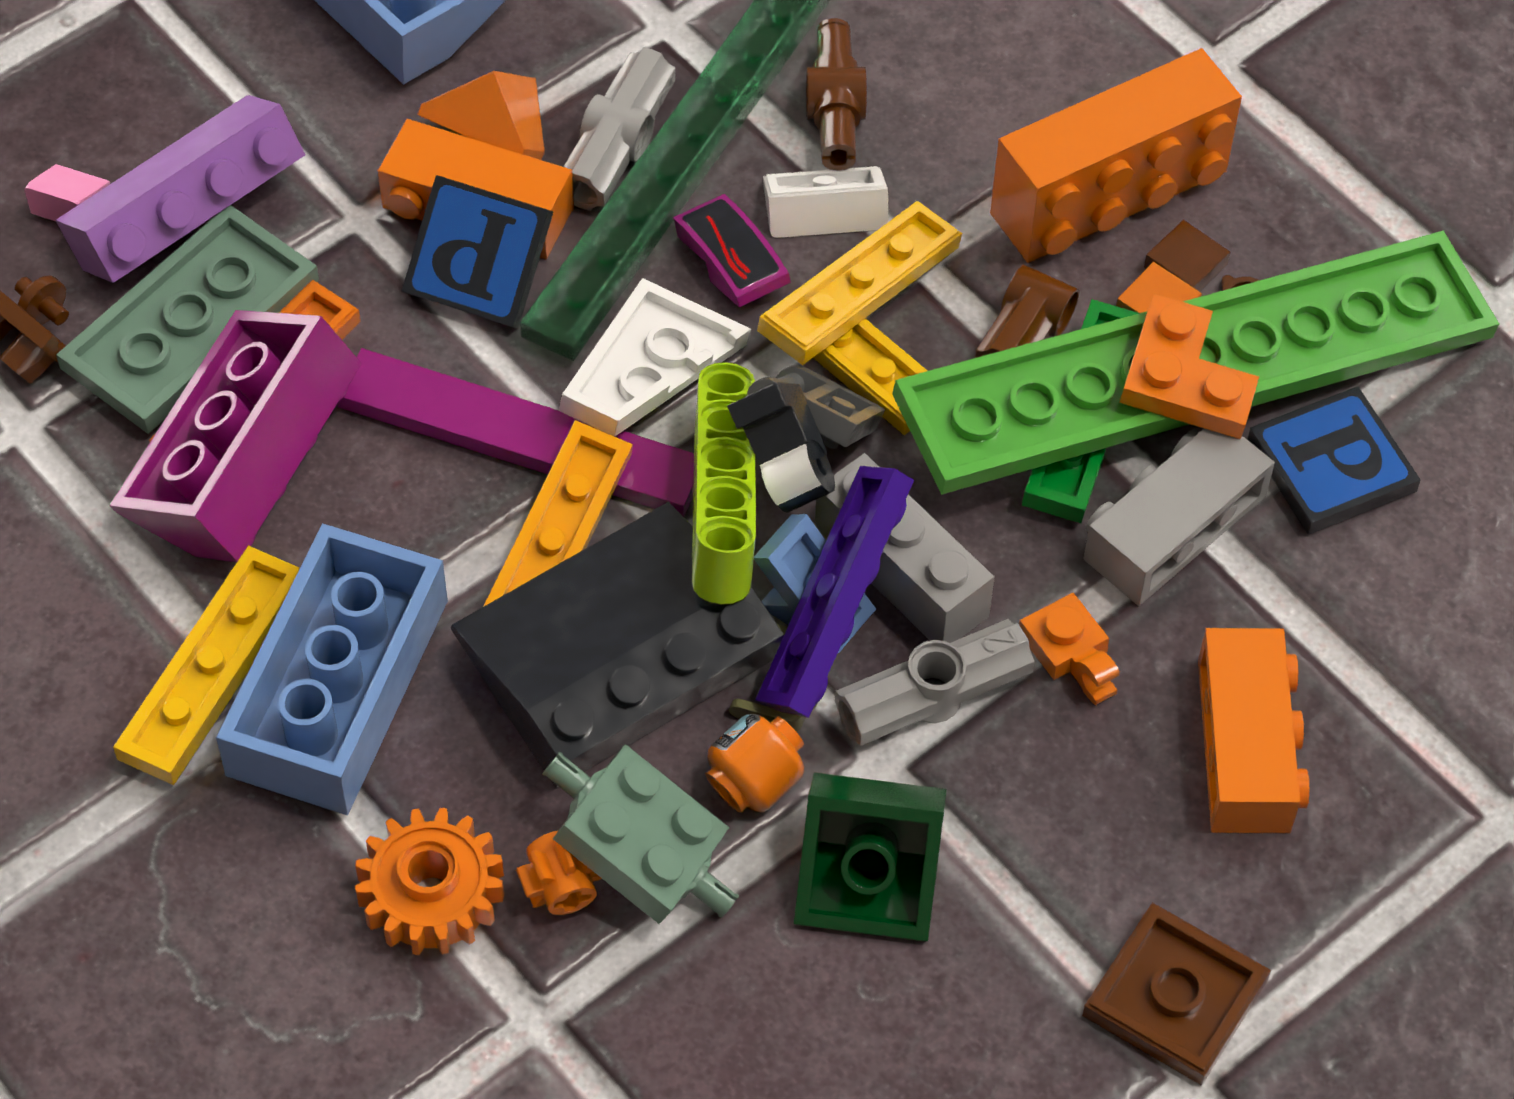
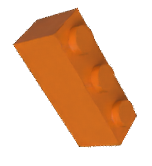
(428, 151)
(1251, 731)

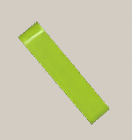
(722, 489)

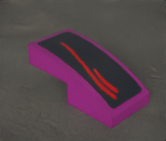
(734, 250)

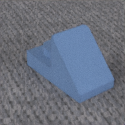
(788, 564)

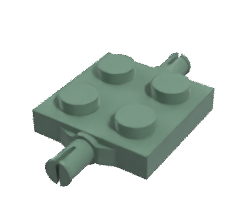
(641, 834)

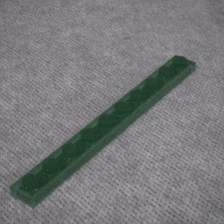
(667, 175)

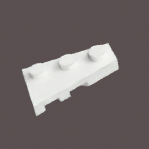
(648, 357)

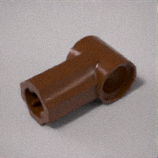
(1030, 311)

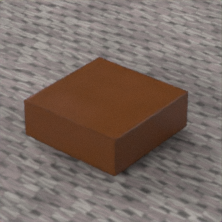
(1189, 255)

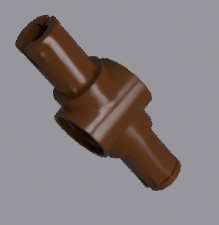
(836, 94)

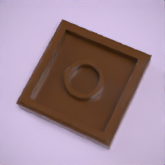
(1176, 993)

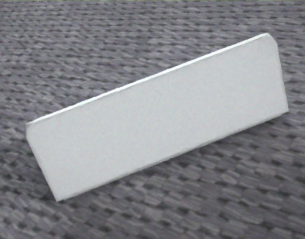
(826, 201)

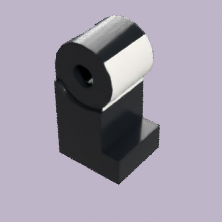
(785, 444)

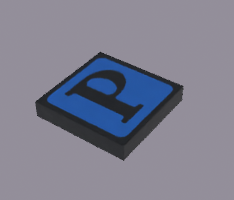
(477, 251)
(1334, 460)

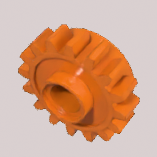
(422, 851)

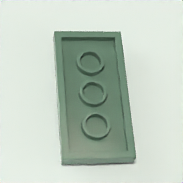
(163, 327)

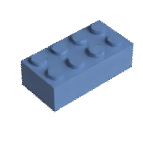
(333, 669)

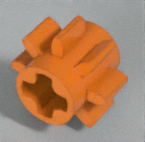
(556, 877)

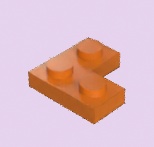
(1177, 384)

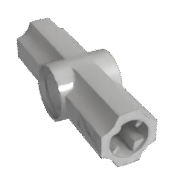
(618, 126)
(903, 697)

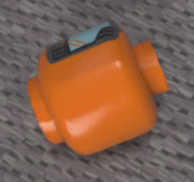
(755, 762)

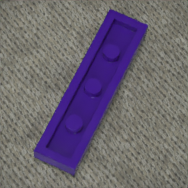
(835, 590)

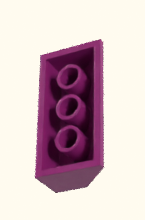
(238, 433)

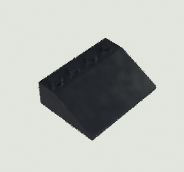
(613, 643)

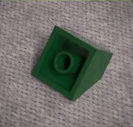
(869, 856)

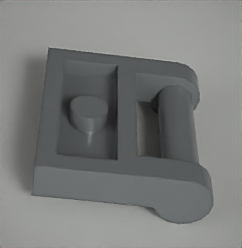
(838, 412)

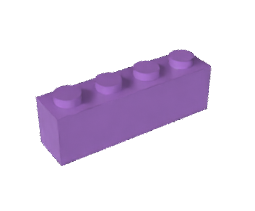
(180, 188)

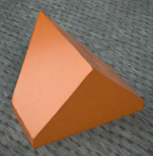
(493, 110)

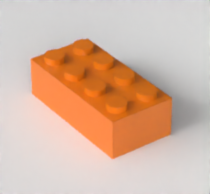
(1114, 155)

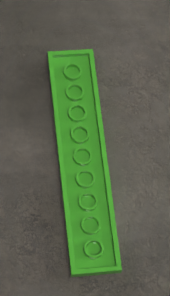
(1289, 330)

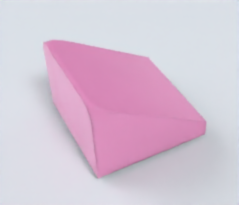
(60, 191)

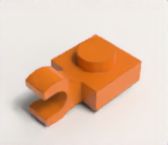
(1071, 640)

